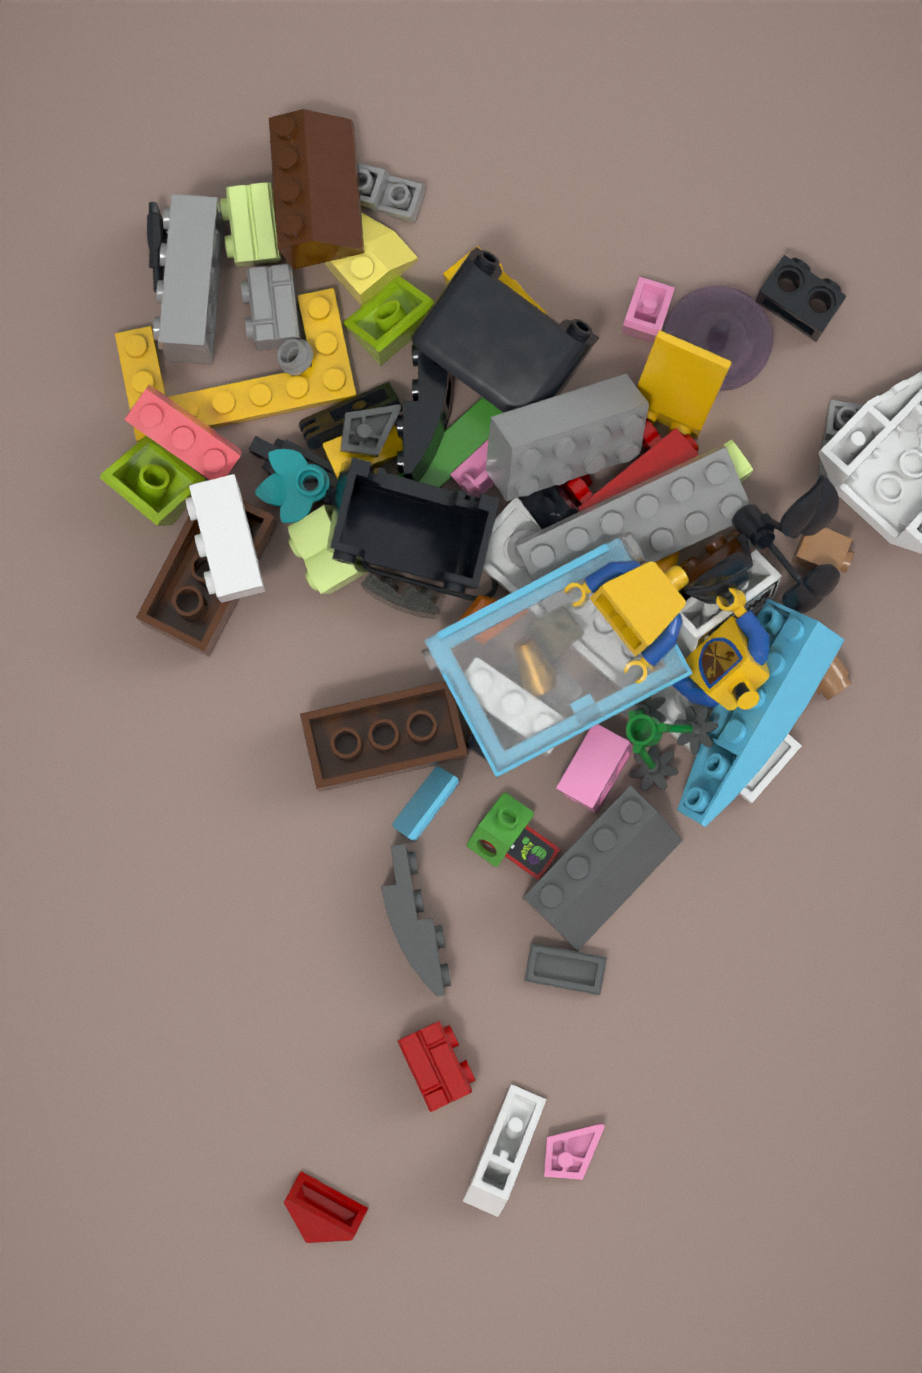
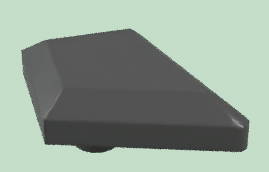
(367, 430)

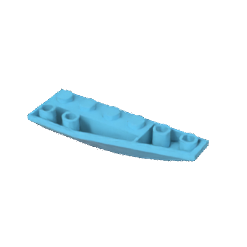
(746, 739)

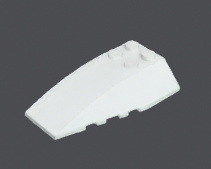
(879, 463)

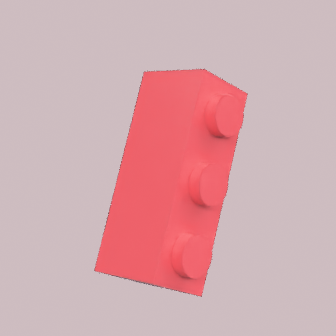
(183, 434)

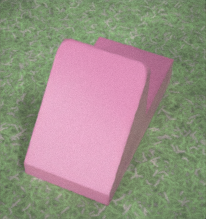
(647, 309)

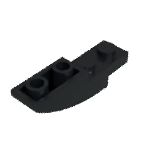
(424, 417)

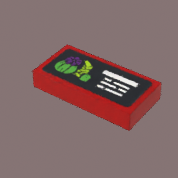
(531, 852)

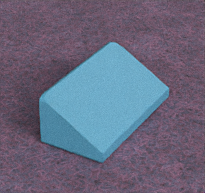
(425, 803)

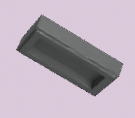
(565, 969)

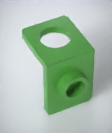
(500, 828)

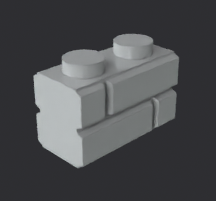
(272, 306)

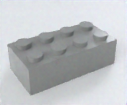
(190, 279)
(566, 437)

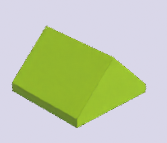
(389, 319)
(153, 481)

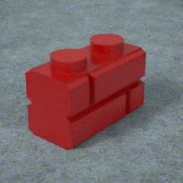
(436, 1066)

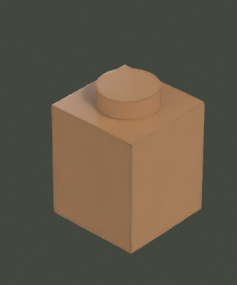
(824, 548)

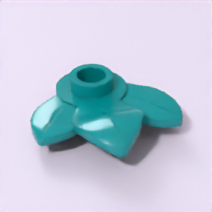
(287, 485)

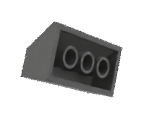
(603, 868)

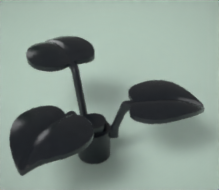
(756, 530)

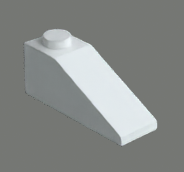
(504, 1151)

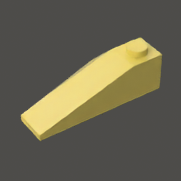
(381, 263)

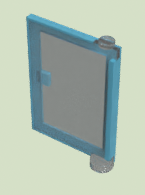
(541, 669)

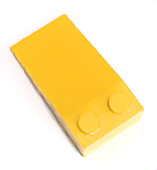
(681, 383)

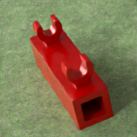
(661, 456)

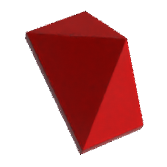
(322, 1211)

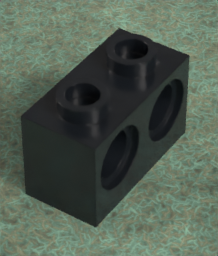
(794, 306)

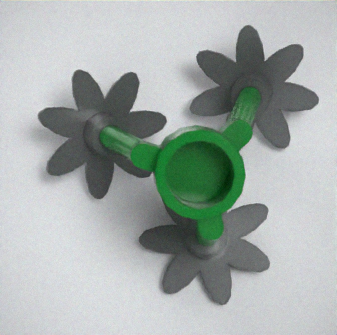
(646, 730)

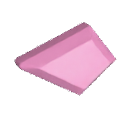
(571, 1152)

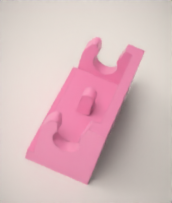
(595, 768)

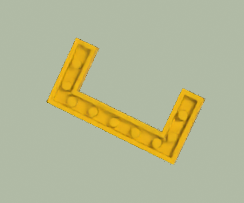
(262, 397)

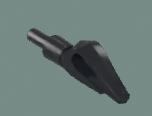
(155, 236)

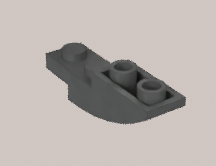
(415, 937)

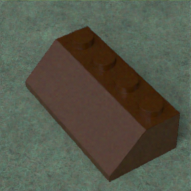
(315, 187)

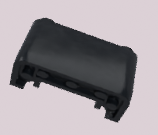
(499, 338)
(410, 526)

